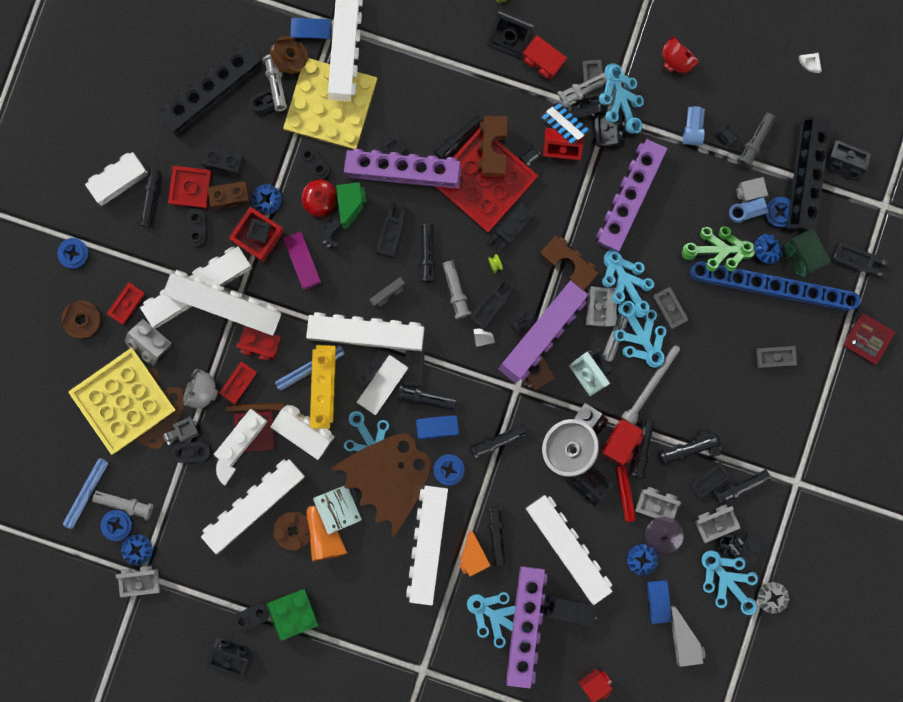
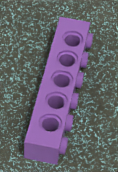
(655, 154)
(449, 178)
(514, 676)

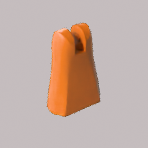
(323, 544)

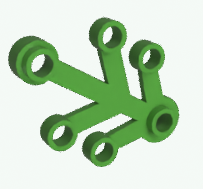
(720, 248)

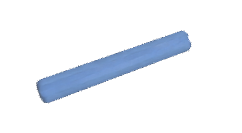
(301, 372)
(85, 493)

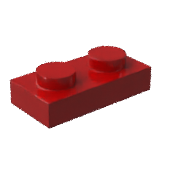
(126, 303)
(238, 382)

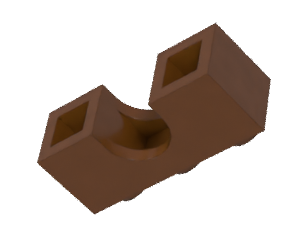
(493, 129)
(558, 251)

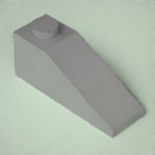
(687, 647)

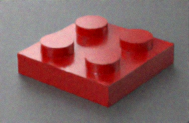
(189, 187)

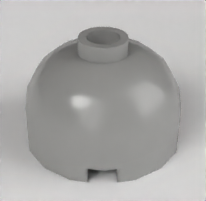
(200, 390)

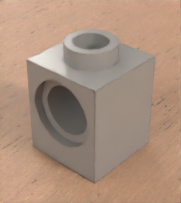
(752, 190)

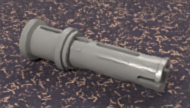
(274, 77)
(577, 91)
(458, 298)
(131, 506)

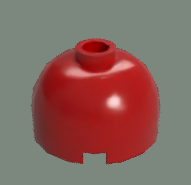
(678, 57)
(320, 198)

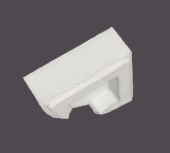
(811, 62)
(482, 337)
(224, 472)

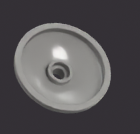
(562, 440)

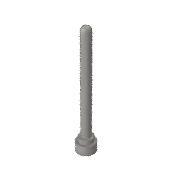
(632, 414)

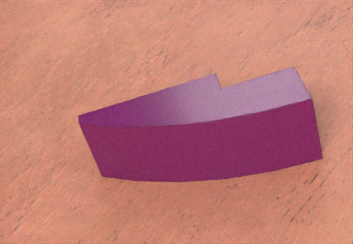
(302, 260)

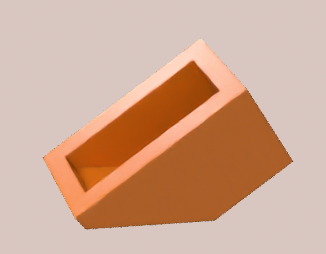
(473, 557)

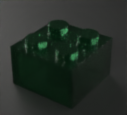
(806, 253)

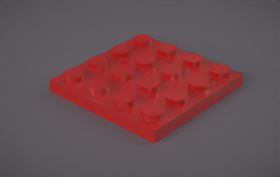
(486, 197)

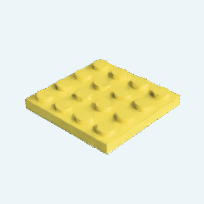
(326, 119)
(122, 401)

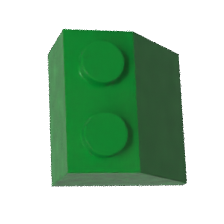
(350, 202)

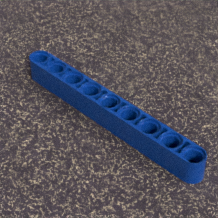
(783, 284)

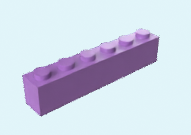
(543, 331)

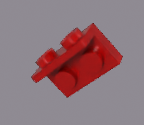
(258, 342)

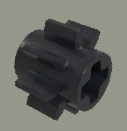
(730, 545)

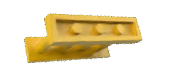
(322, 386)

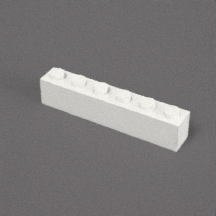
(344, 50)
(219, 272)
(222, 303)
(365, 333)
(253, 506)
(428, 545)
(569, 550)

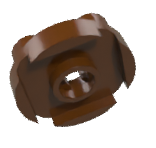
(283, 61)
(75, 310)
(281, 531)

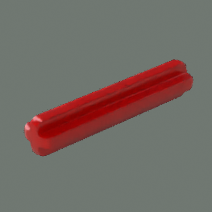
(626, 494)

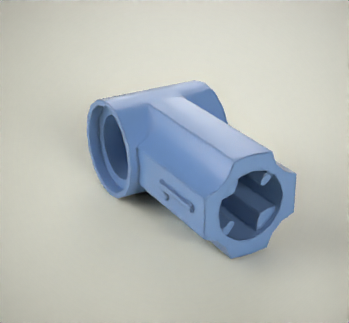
(694, 131)
(750, 210)

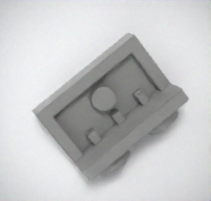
(600, 307)
(147, 342)
(656, 505)
(717, 524)
(138, 583)

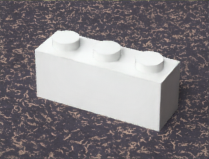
(116, 178)
(297, 429)
(240, 438)

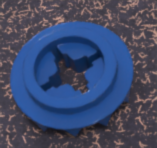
(275, 199)
(778, 202)
(68, 245)
(761, 246)
(440, 474)
(108, 529)
(137, 540)
(637, 551)

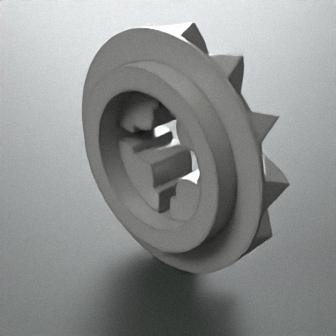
(765, 594)

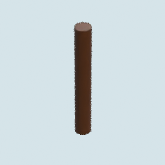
(257, 407)

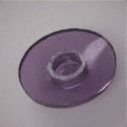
(664, 527)

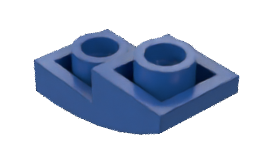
(311, 28)
(437, 427)
(659, 601)

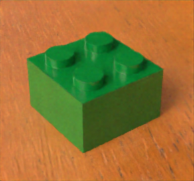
(291, 614)

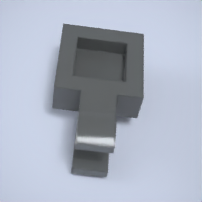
(183, 431)

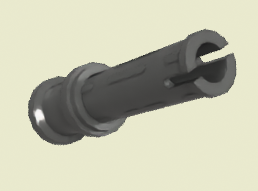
(753, 147)

